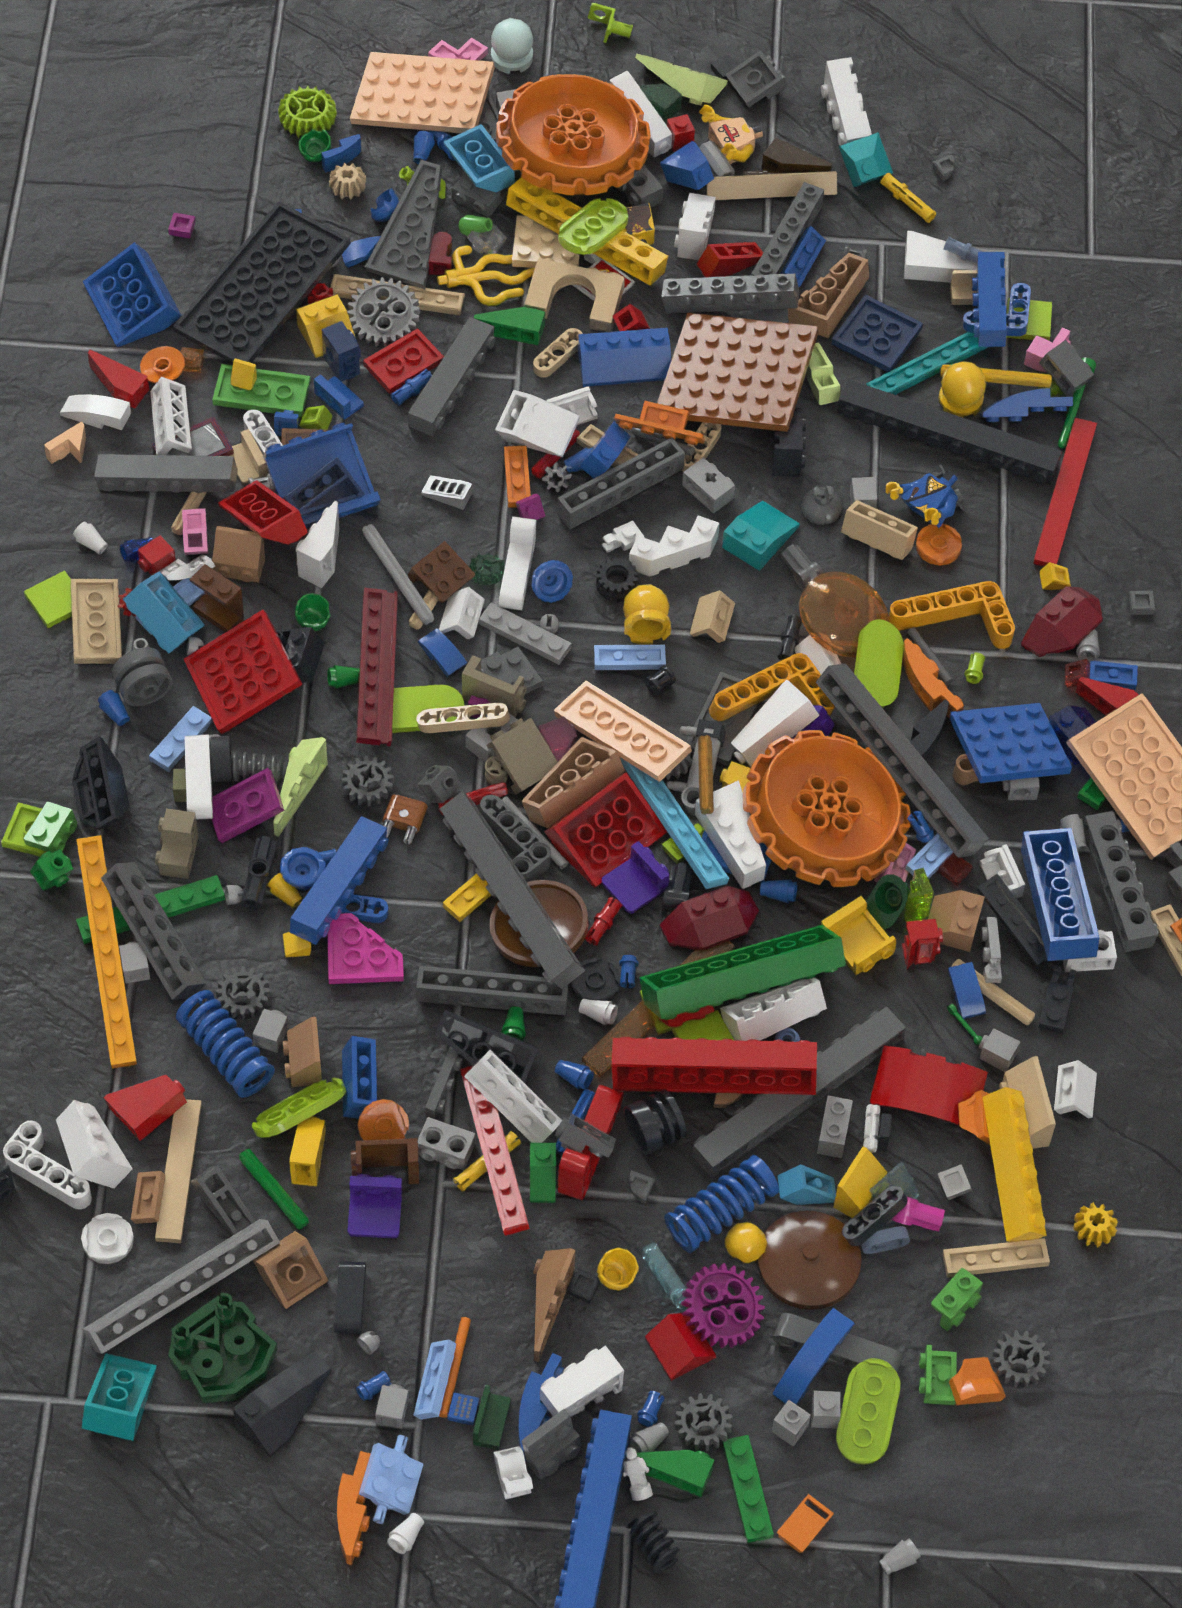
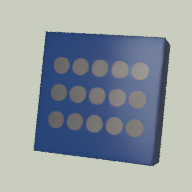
(463, 1409)

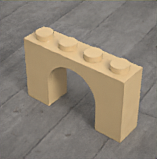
(552, 276)

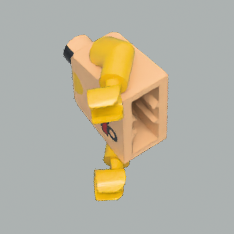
(731, 135)

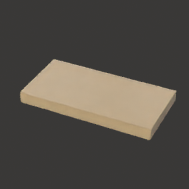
(95, 621)

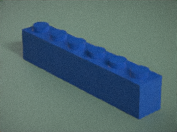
(339, 880)

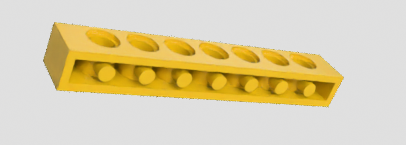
(621, 251)

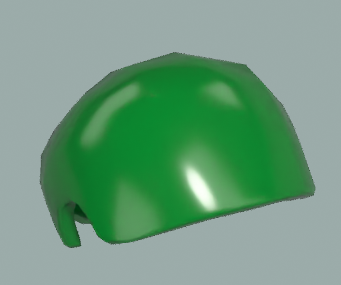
(313, 144)
(312, 611)

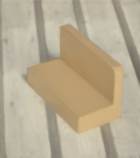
(961, 287)
(249, 458)
(713, 616)

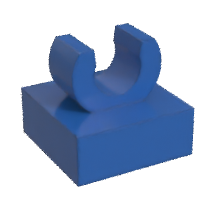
(285, 420)

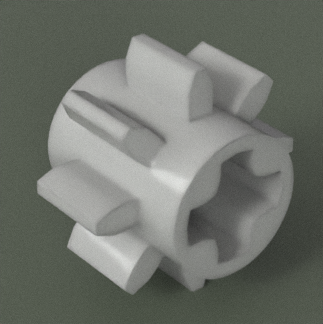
(553, 481)

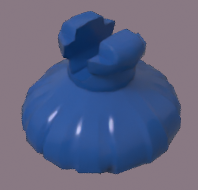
(551, 581)
(302, 867)

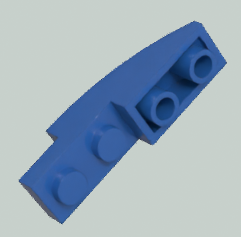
(1017, 405)
(532, 1410)

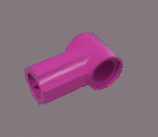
(920, 1215)

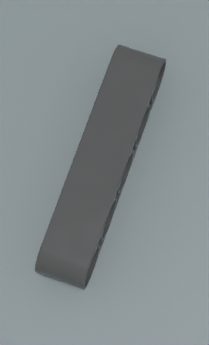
(794, 1331)

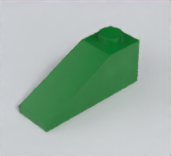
(516, 324)
(680, 1468)

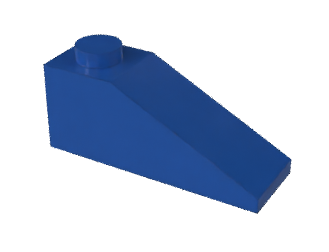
(605, 451)

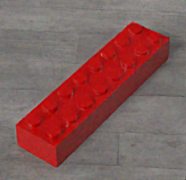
(714, 1066)

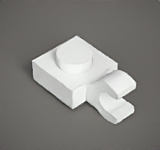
(622, 536)

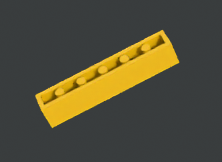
(1014, 1165)

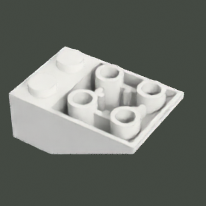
(537, 424)
(318, 550)

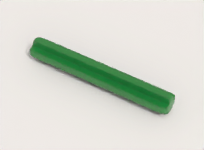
(274, 1189)

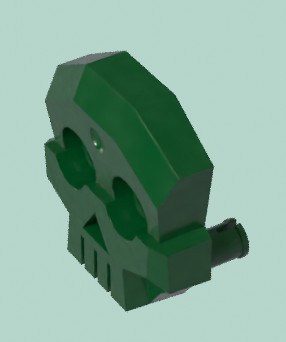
(234, 1366)

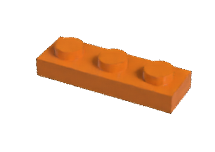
(516, 474)

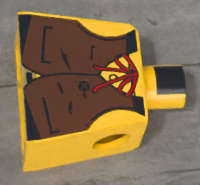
(640, 223)

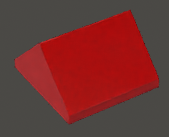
(677, 1346)

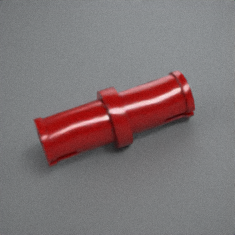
(603, 921)

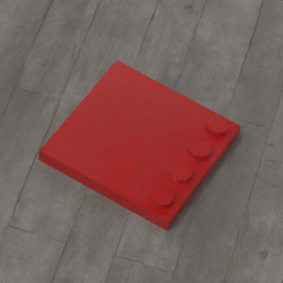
(242, 671)

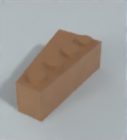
(832, 295)
(572, 781)

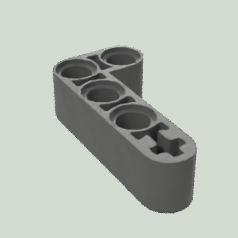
(499, 814)

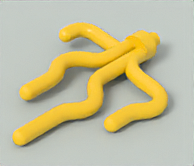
(472, 275)

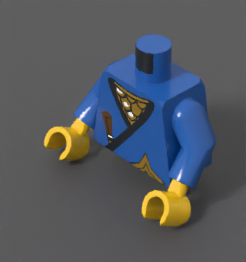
(928, 496)

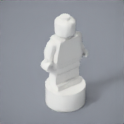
(635, 1468)

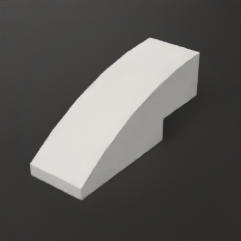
(97, 410)

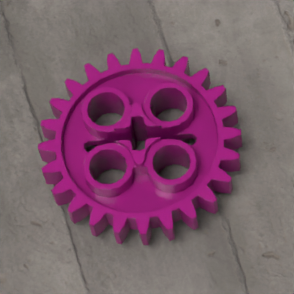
(716, 1283)

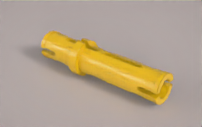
(901, 192)
(478, 1168)

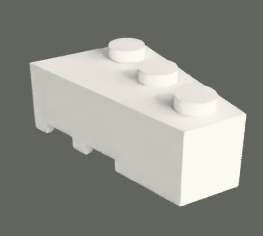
(695, 226)
(91, 1146)
(583, 1383)

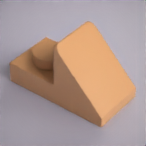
(70, 441)

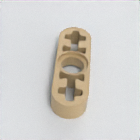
(556, 361)
(710, 441)

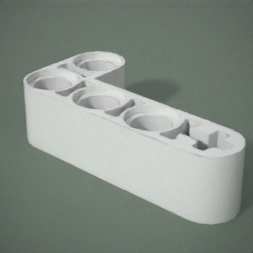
(260, 430)
(518, 563)
(198, 776)
(50, 1169)

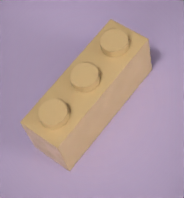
(879, 530)

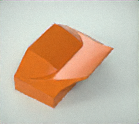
(973, 1116)
(976, 1383)

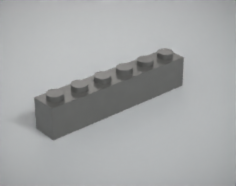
(451, 377)
(166, 473)

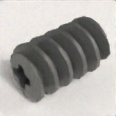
(249, 767)

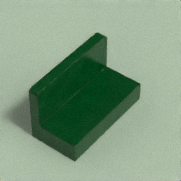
(491, 1419)

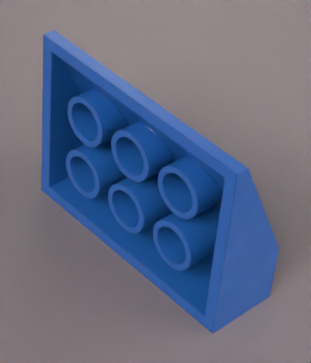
(131, 296)

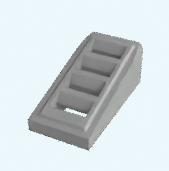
(452, 498)

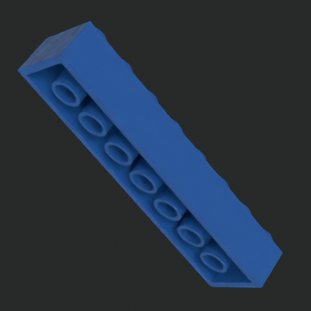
(594, 1511)

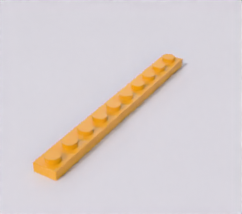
(106, 953)

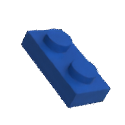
(1114, 674)

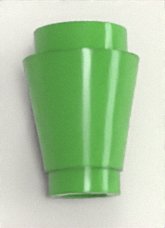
(474, 223)

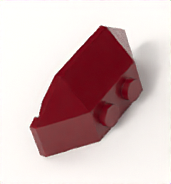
(1063, 622)
(710, 919)

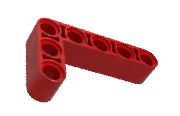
(578, 1168)

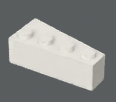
(844, 101)
(731, 835)
(774, 1010)

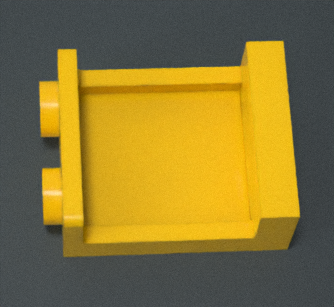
(861, 936)

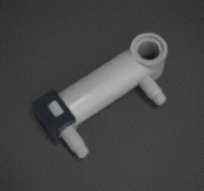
(691, 788)

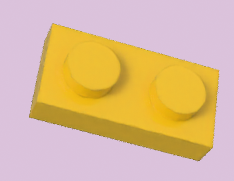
(467, 898)

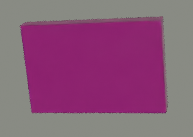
(245, 805)

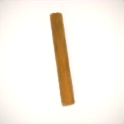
(705, 775)

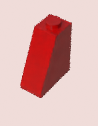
(146, 1104)

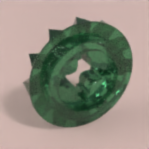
(483, 576)

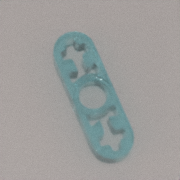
(664, 1273)

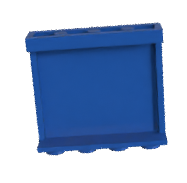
(301, 458)

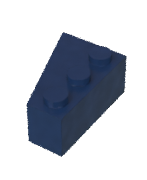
(323, 488)

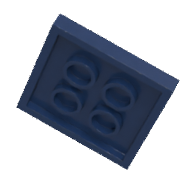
(877, 333)

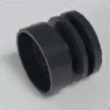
(656, 1121)

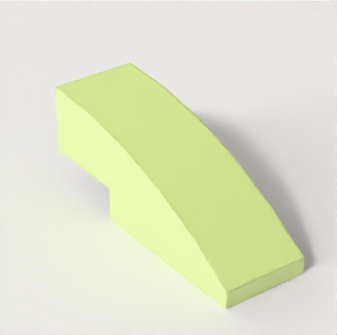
(821, 377)

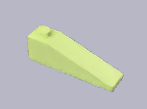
(691, 84)
(302, 772)

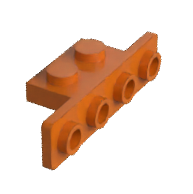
(661, 420)

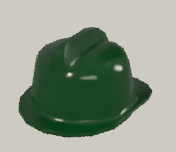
(888, 900)

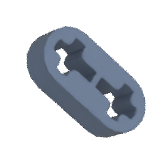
(886, 1240)

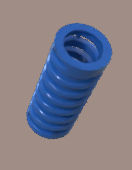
(202, 1020)
(732, 1203)

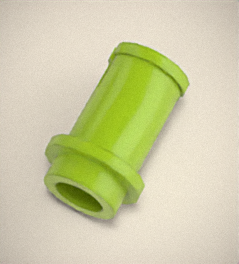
(974, 671)

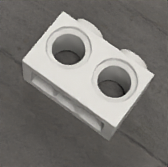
(1104, 960)

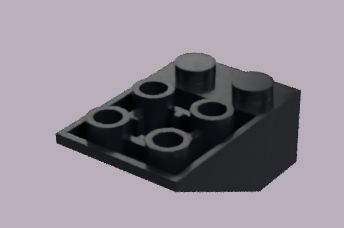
(303, 649)

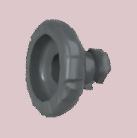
(821, 505)

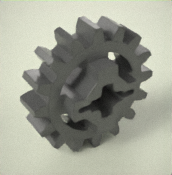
(367, 780)
(243, 993)
(1018, 1369)
(708, 1430)

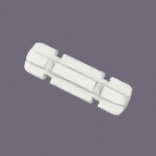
(871, 1127)

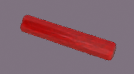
(549, 460)
(498, 789)

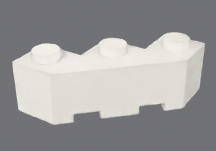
(675, 547)

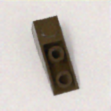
(783, 157)

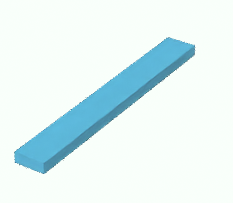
(679, 828)

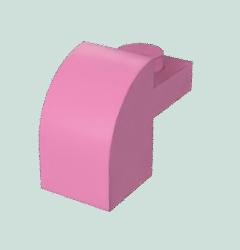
(1041, 346)
(195, 531)

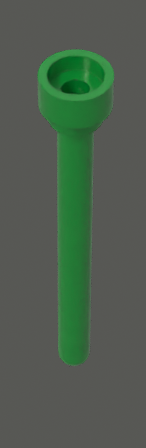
(1072, 411)

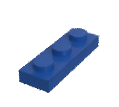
(804, 254)

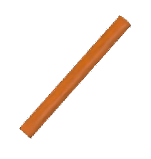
(460, 1345)

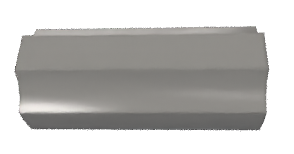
(717, 161)

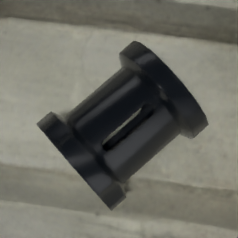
(660, 680)

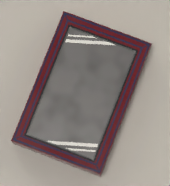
(206, 440)

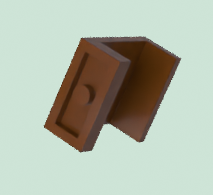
(222, 599)
(387, 1153)

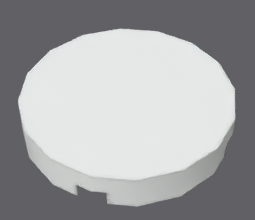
(107, 1238)

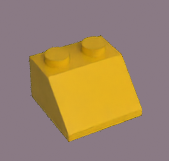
(319, 315)
(854, 1188)

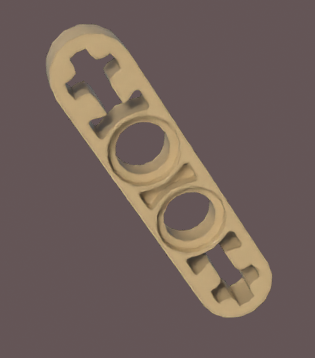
(463, 714)

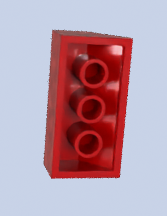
(265, 513)

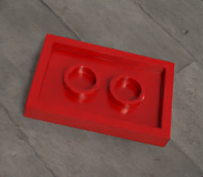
(403, 360)

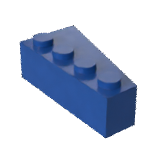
(990, 300)

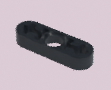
(892, 1209)

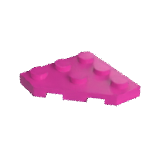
(360, 954)

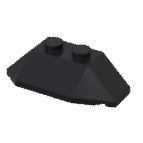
(99, 785)

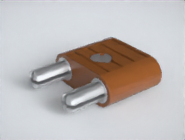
(405, 815)

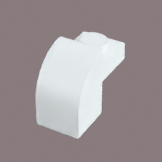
(512, 1472)

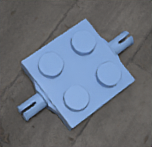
(391, 1479)

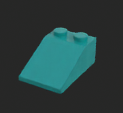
(758, 534)
(118, 1397)

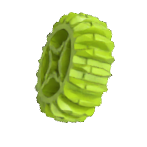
(306, 106)

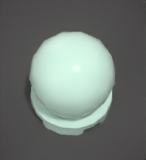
(512, 46)

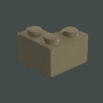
(179, 843)

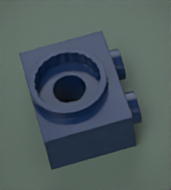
(341, 351)

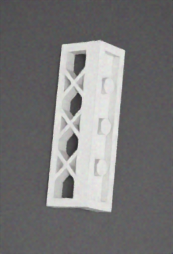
(164, 413)
(512, 1099)

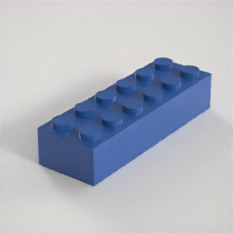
(1060, 894)

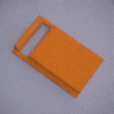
(803, 1525)

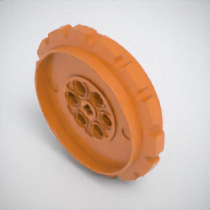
(573, 134)
(868, 834)

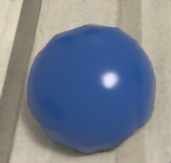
(385, 206)

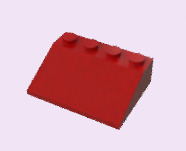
(603, 829)

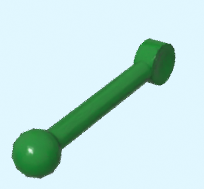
(953, 1011)

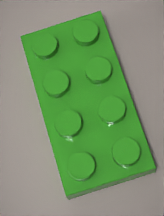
(270, 393)

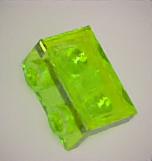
(920, 898)

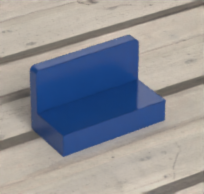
(337, 396)

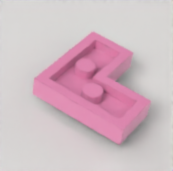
(469, 51)

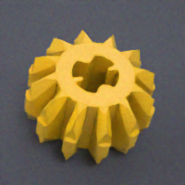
(1096, 1234)

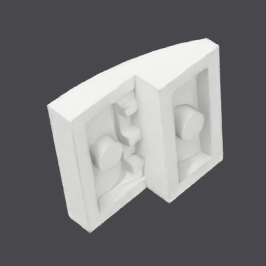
(180, 570)

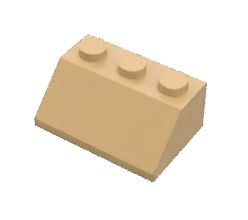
(1039, 1114)

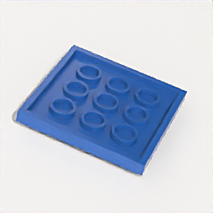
(1010, 743)

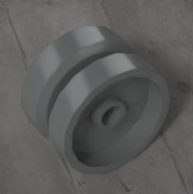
(142, 676)

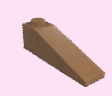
(552, 1280)

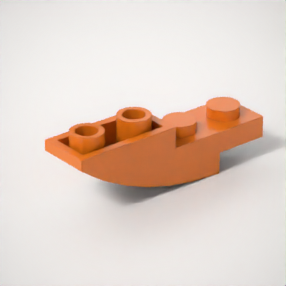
(923, 677)
(351, 1512)

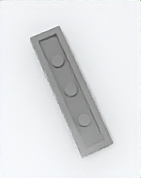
(525, 633)

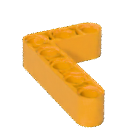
(958, 603)
(770, 683)

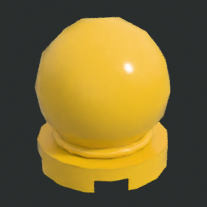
(962, 389)
(646, 615)

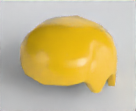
(745, 1242)
(617, 1269)

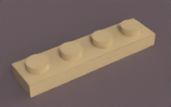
(996, 1257)

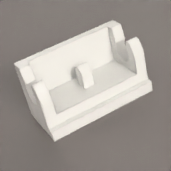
(579, 402)
(1001, 862)

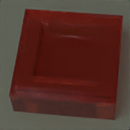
(1075, 671)
(955, 869)

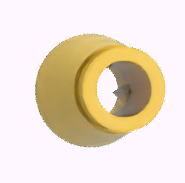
(284, 891)

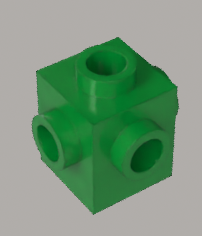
(52, 869)

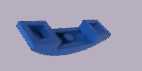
(812, 1357)

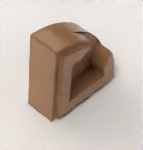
(725, 1099)

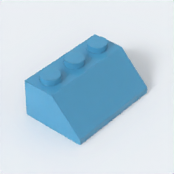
(481, 159)
(163, 612)

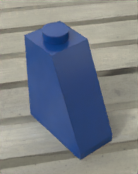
(687, 167)

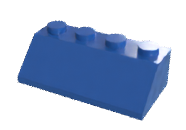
(624, 356)

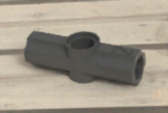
(800, 566)

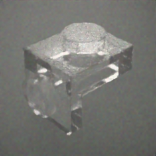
(488, 242)

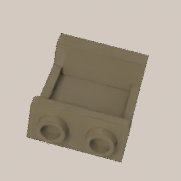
(491, 688)
(523, 754)

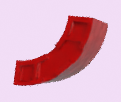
(924, 1083)

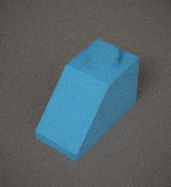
(806, 1186)

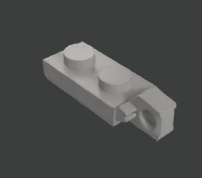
(991, 952)

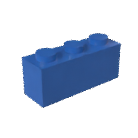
(359, 1075)

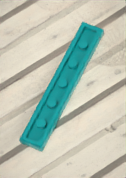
(927, 364)

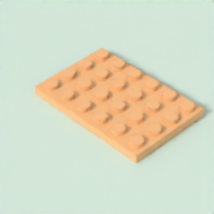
(422, 92)
(1137, 770)

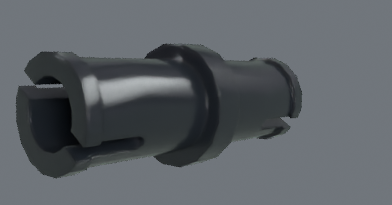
(790, 637)

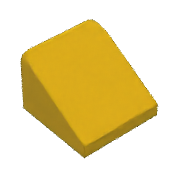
(243, 374)
(1054, 577)
(295, 946)

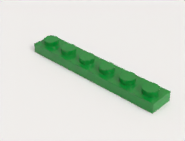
(172, 902)

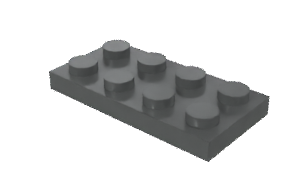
(732, 725)

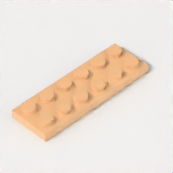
(623, 730)

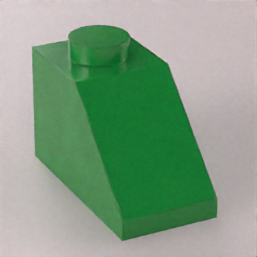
(542, 1172)

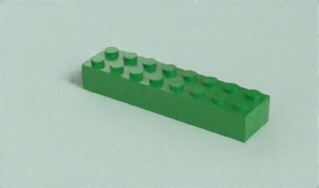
(742, 972)

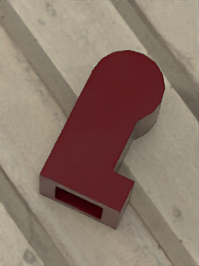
(439, 253)

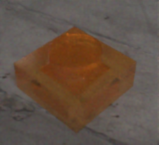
(193, 359)

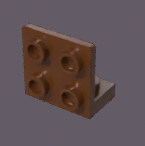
(441, 572)

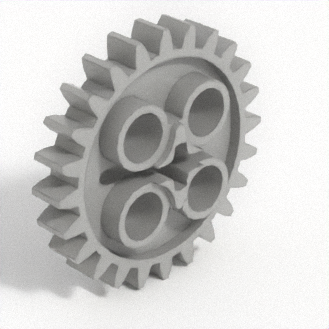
(369, 301)

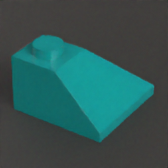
(865, 159)

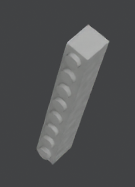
(181, 1286)

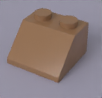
(238, 554)
(958, 917)
(303, 1054)
(291, 1269)

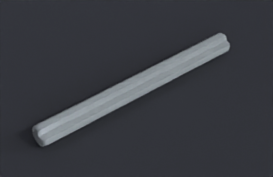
(398, 574)

